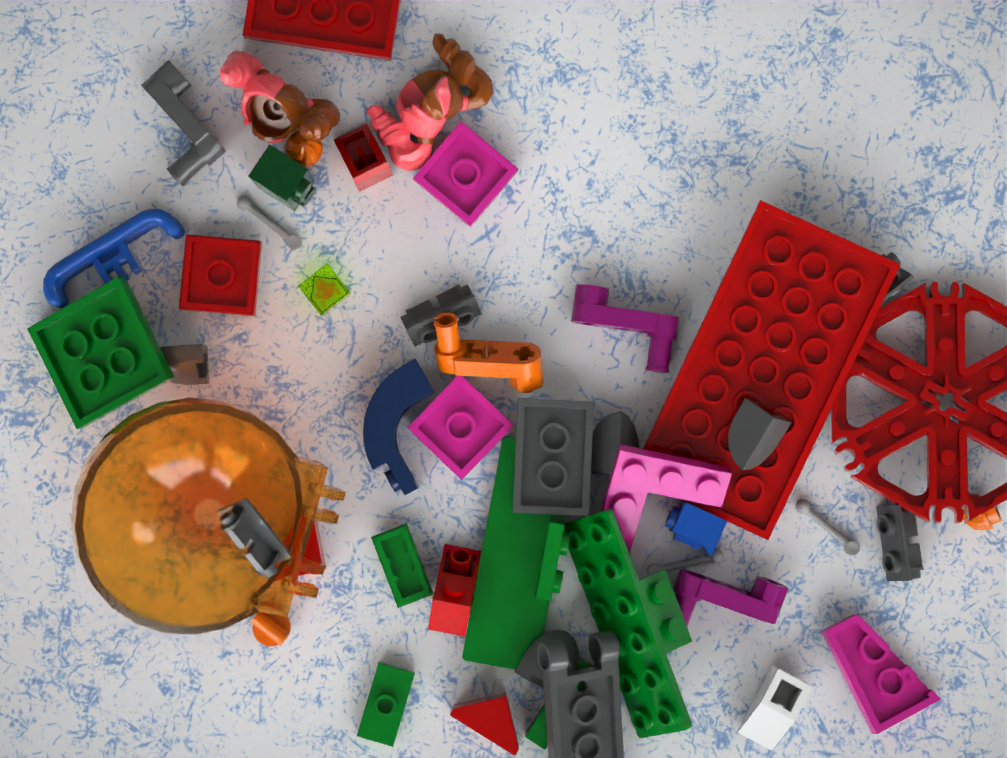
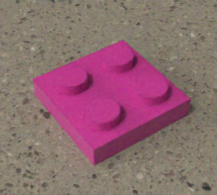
(465, 174)
(460, 426)

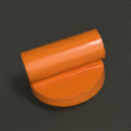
(271, 628)

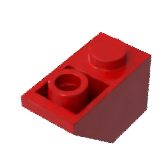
(454, 590)

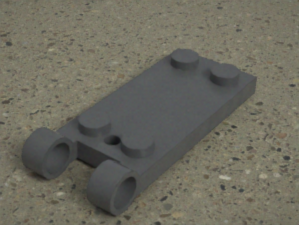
(588, 719)

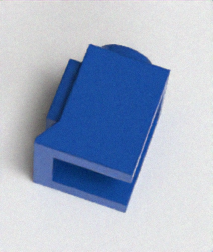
(695, 527)

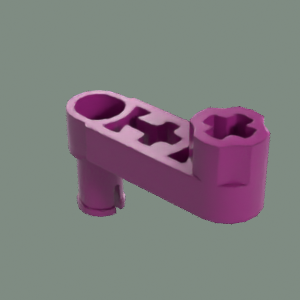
(592, 310)
(761, 603)

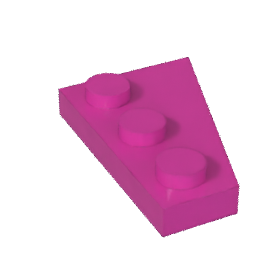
(876, 677)

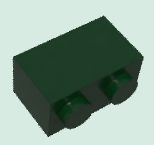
(283, 178)

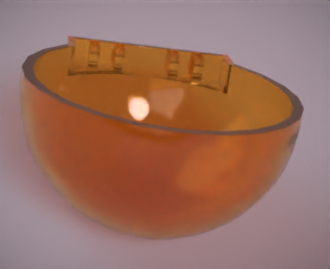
(153, 526)

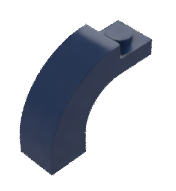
(386, 408)

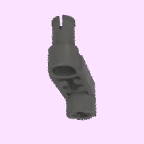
(165, 88)

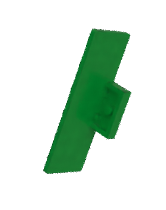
(513, 574)
(642, 617)

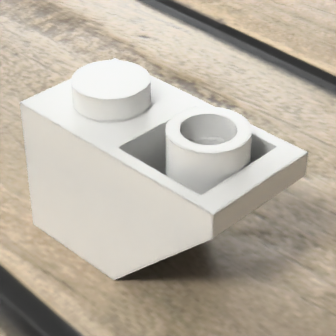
(774, 707)

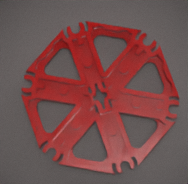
(913, 420)

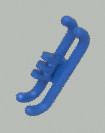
(107, 253)

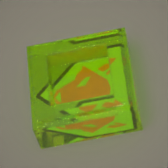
(324, 289)

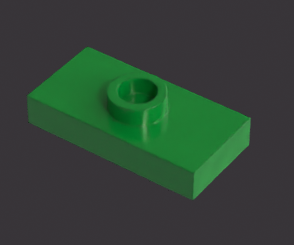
(402, 565)
(385, 704)

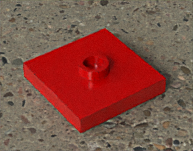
(220, 275)

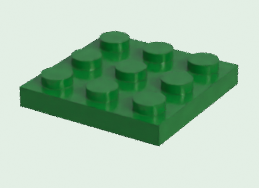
(100, 352)

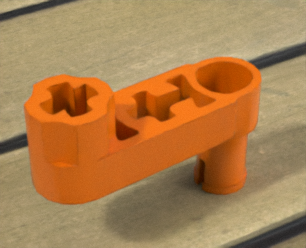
(487, 358)

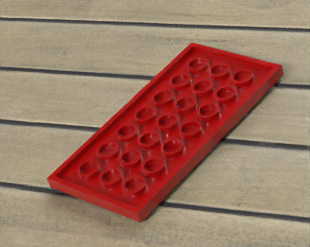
(777, 336)

